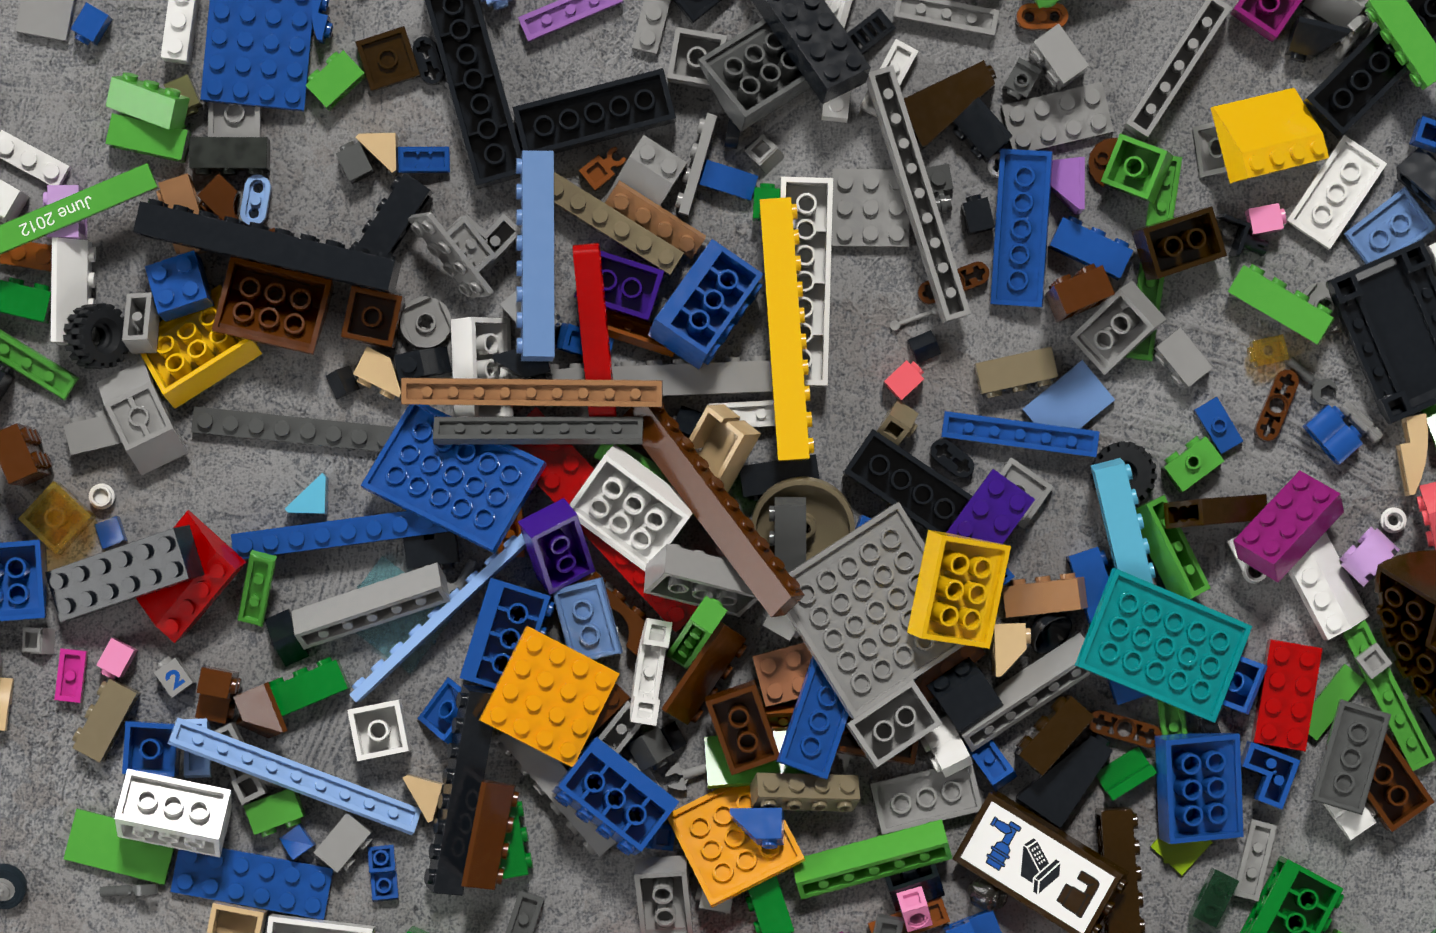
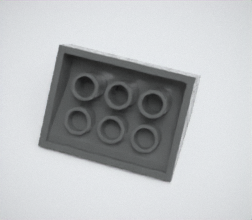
(752, 75)

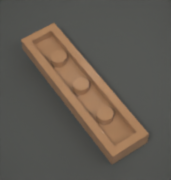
(655, 219)

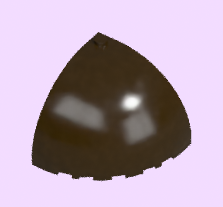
(1409, 617)

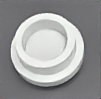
(101, 496)

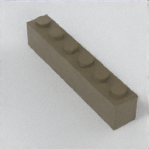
(616, 226)

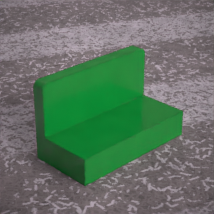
(1125, 773)

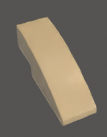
(1413, 452)

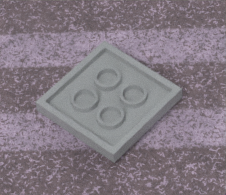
(868, 209)

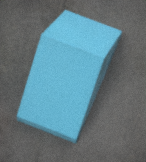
(313, 499)

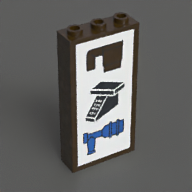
(1041, 865)

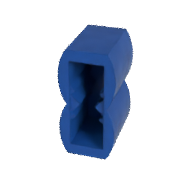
(1333, 434)

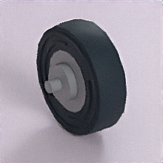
(12, 886)

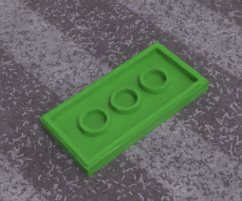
(719, 773)
(96, 844)

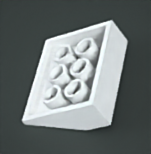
(630, 507)

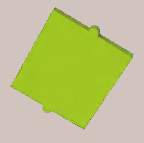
(1180, 855)

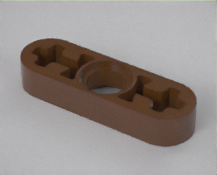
(968, 270)
(1276, 384)
(1140, 740)

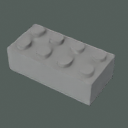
(692, 575)

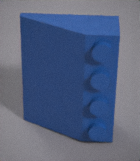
(23, 580)
(1199, 787)

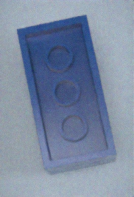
(706, 305)
(495, 622)
(629, 787)

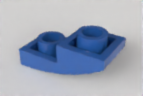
(320, 21)
(728, 180)
(383, 873)

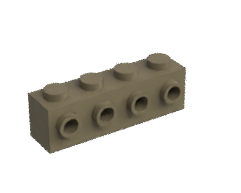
(805, 792)

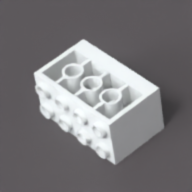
(173, 813)

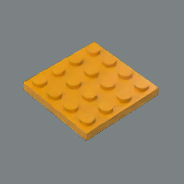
(549, 696)
(721, 852)

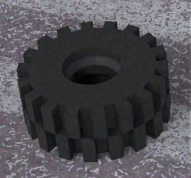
(80, 340)
(1139, 461)

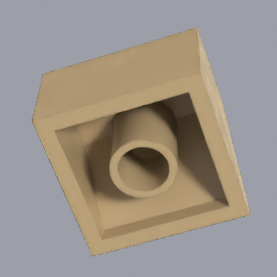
(1008, 645)

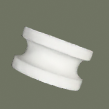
(991, 164)

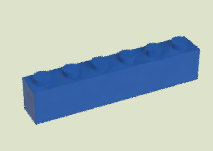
(1091, 566)

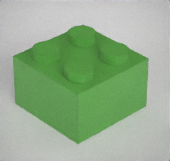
(1137, 168)

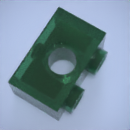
(1213, 897)

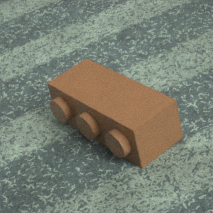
(181, 192)
(1044, 595)

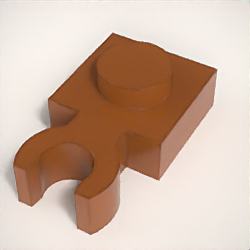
(599, 171)

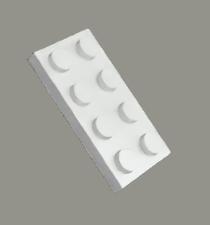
(1336, 192)

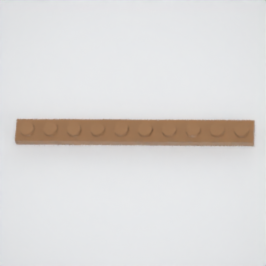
(532, 392)

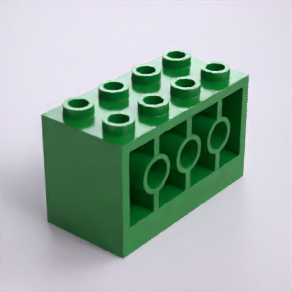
(1282, 900)

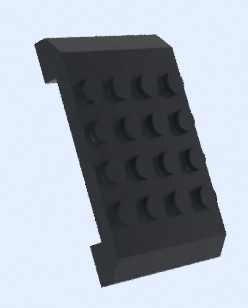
(1392, 327)

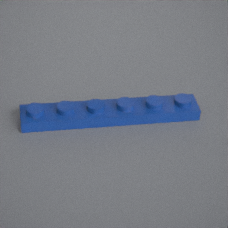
(1020, 434)

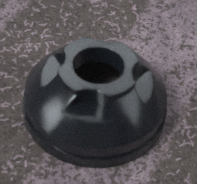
(1049, 631)

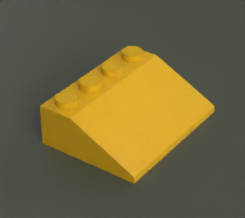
(1267, 135)
(194, 356)
(958, 589)

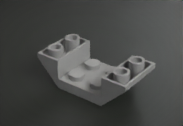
(141, 418)

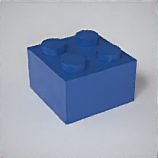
(179, 286)
(148, 749)

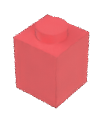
(904, 379)

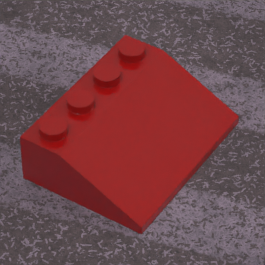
(182, 605)

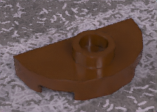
(1099, 159)

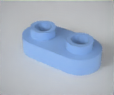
(253, 200)

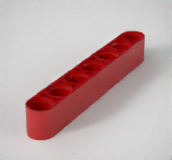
(593, 319)

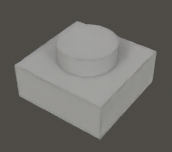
(1373, 660)

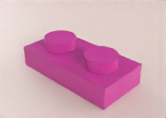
(71, 675)

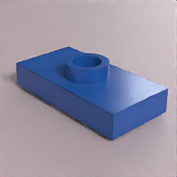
(423, 160)
(1218, 425)

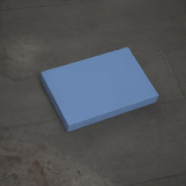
(1390, 227)
(1070, 400)
(588, 619)

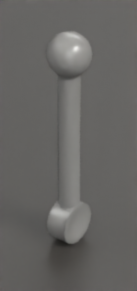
(895, 325)

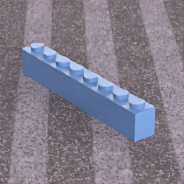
(537, 256)

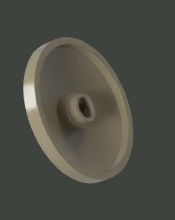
(827, 512)

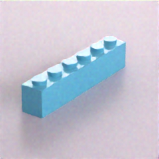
(1121, 520)

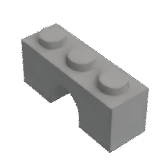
(245, 785)

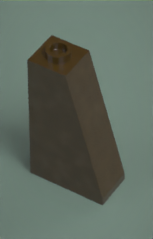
(940, 104)
(1213, 511)

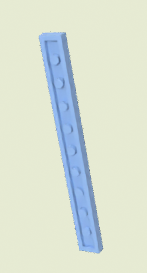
(437, 618)
(294, 776)

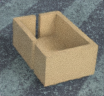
(724, 442)
(236, 918)

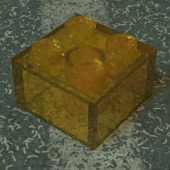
(57, 517)

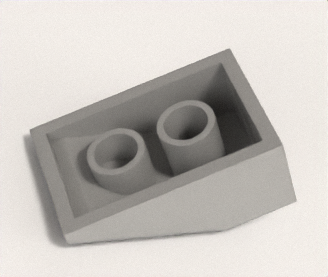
(651, 171)
(1118, 327)
(663, 894)

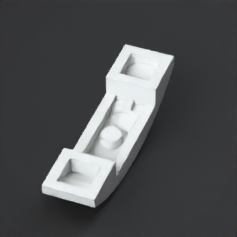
(648, 671)

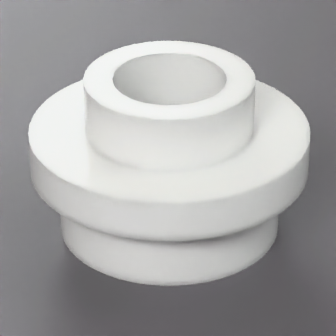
(1401, 520)

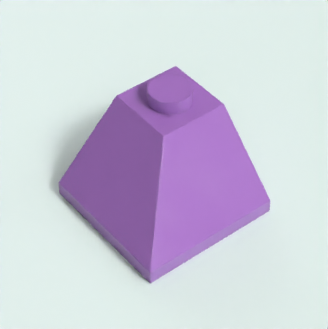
(1069, 183)

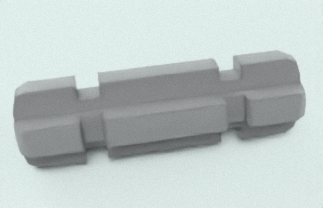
(1361, 422)

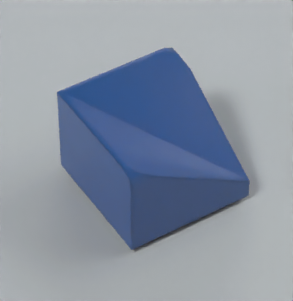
(297, 841)

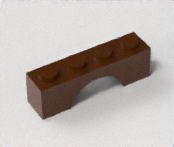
(220, 198)
(633, 617)

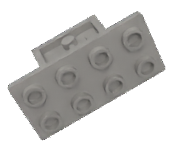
(459, 249)

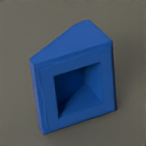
(111, 532)
(662, 839)

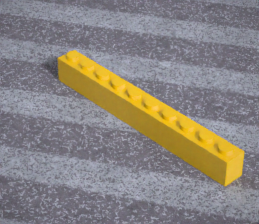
(784, 329)

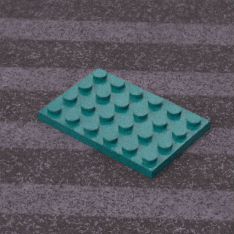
(1163, 645)

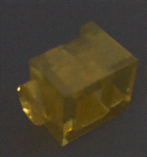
(1279, 351)

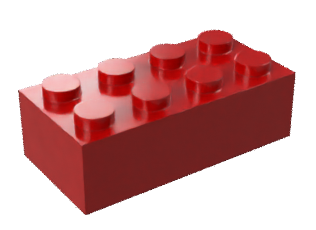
(1286, 695)

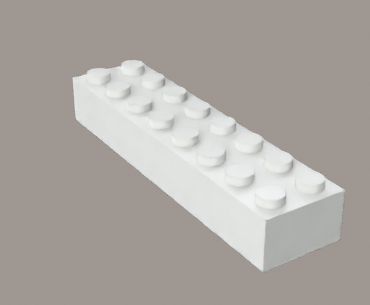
(814, 224)

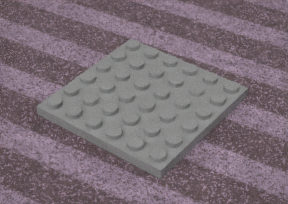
(861, 610)

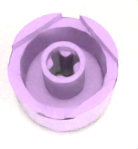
(1363, 560)

